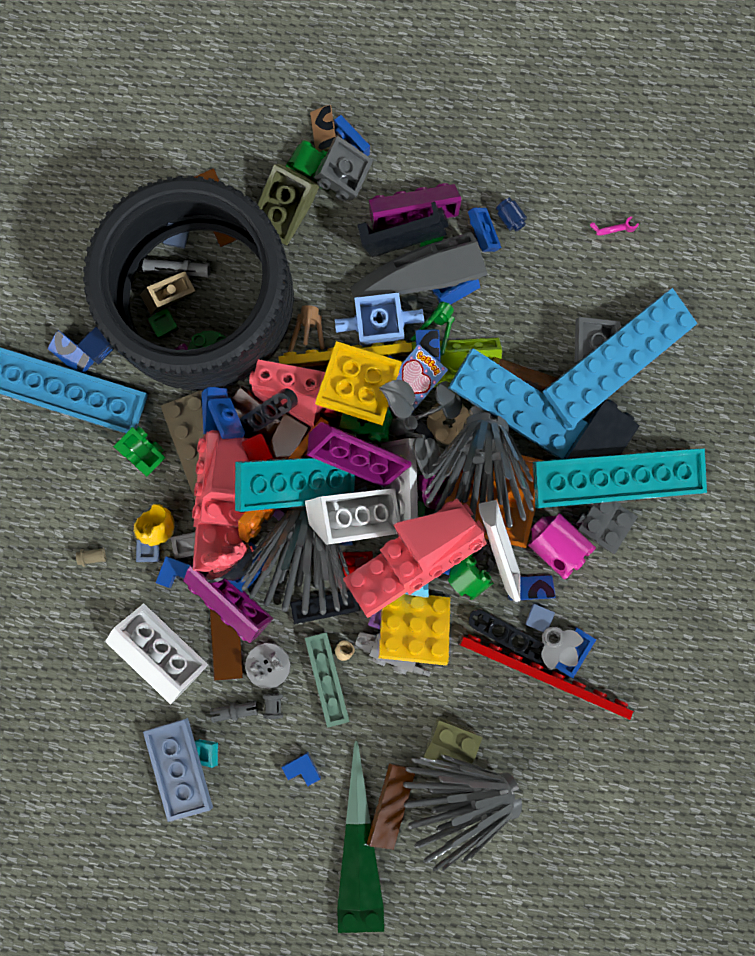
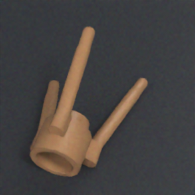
(308, 318)

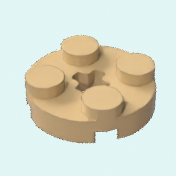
(442, 432)

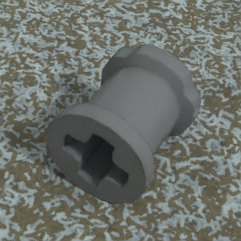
(273, 706)

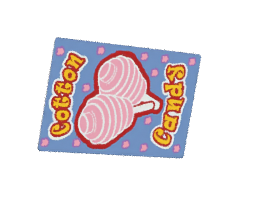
(421, 373)

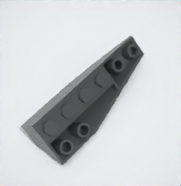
(426, 268)

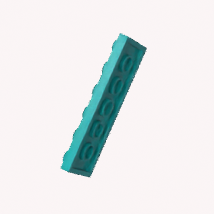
(287, 483)

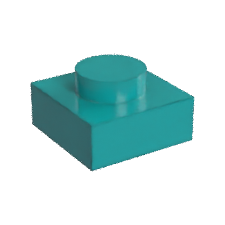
(207, 752)

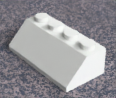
(353, 515)
(156, 653)

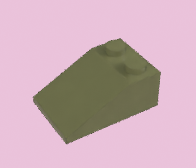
(287, 199)

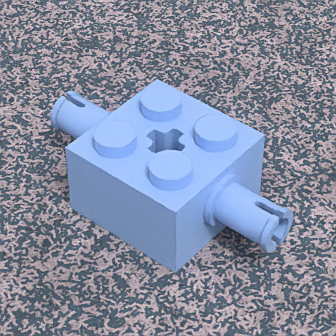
(392, 316)

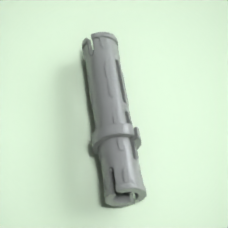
(176, 267)

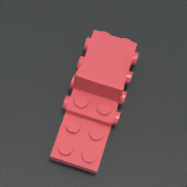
(267, 386)
(215, 496)
(420, 554)

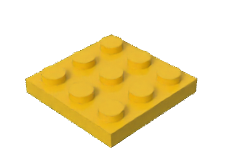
(354, 382)
(416, 630)

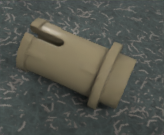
(90, 556)

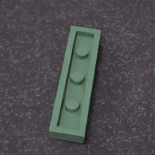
(327, 679)

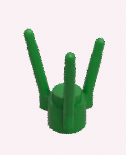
(441, 315)

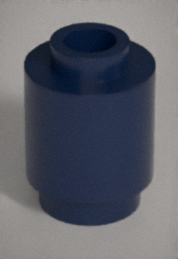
(511, 214)

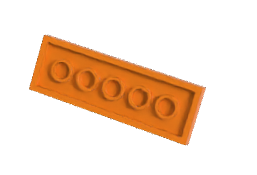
(250, 521)

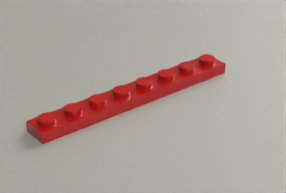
(555, 679)

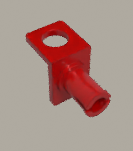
(257, 448)

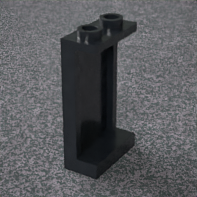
(404, 235)
(604, 433)

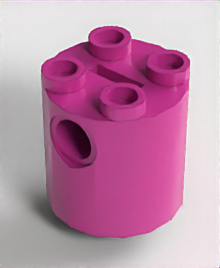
(560, 544)

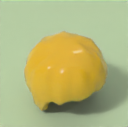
(154, 526)

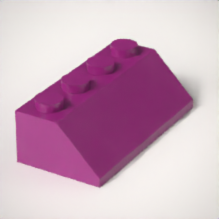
(412, 206)
(355, 455)
(233, 606)

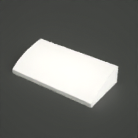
(501, 547)

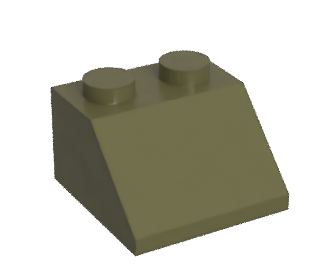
(452, 741)

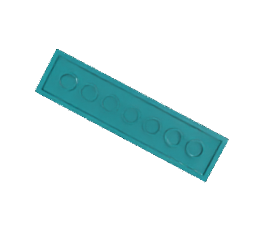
(619, 477)

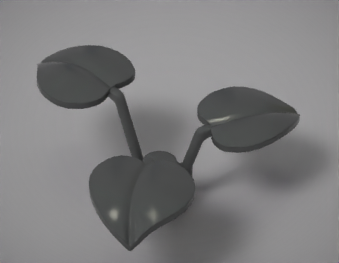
(400, 399)

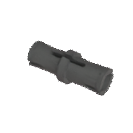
(234, 711)

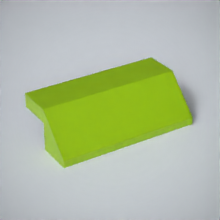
(458, 349)

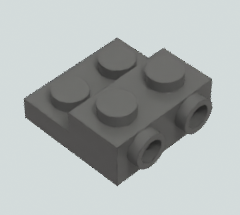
(343, 169)
(592, 333)
(606, 524)

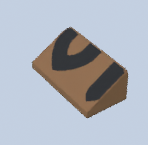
(323, 128)

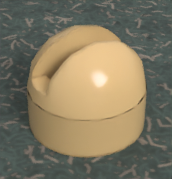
(344, 650)

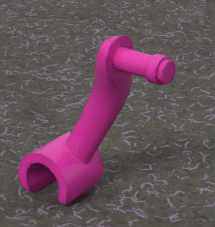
(615, 228)

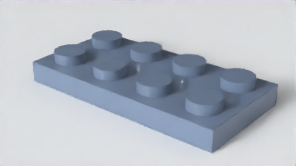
(178, 770)

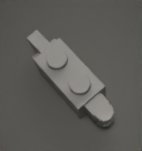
(371, 644)

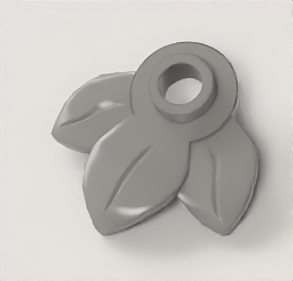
(562, 650)

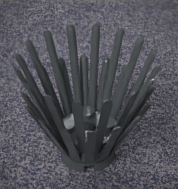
(480, 446)
(304, 542)
(487, 799)

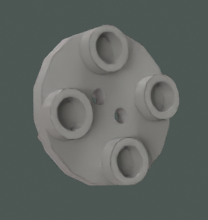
(277, 660)

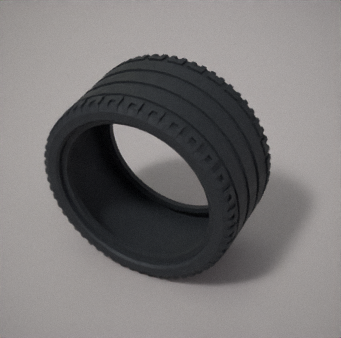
(137, 228)

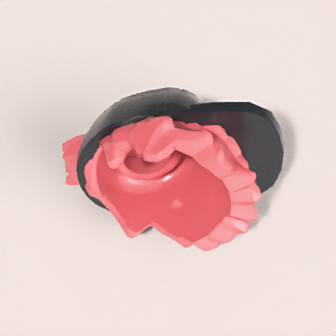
(230, 564)

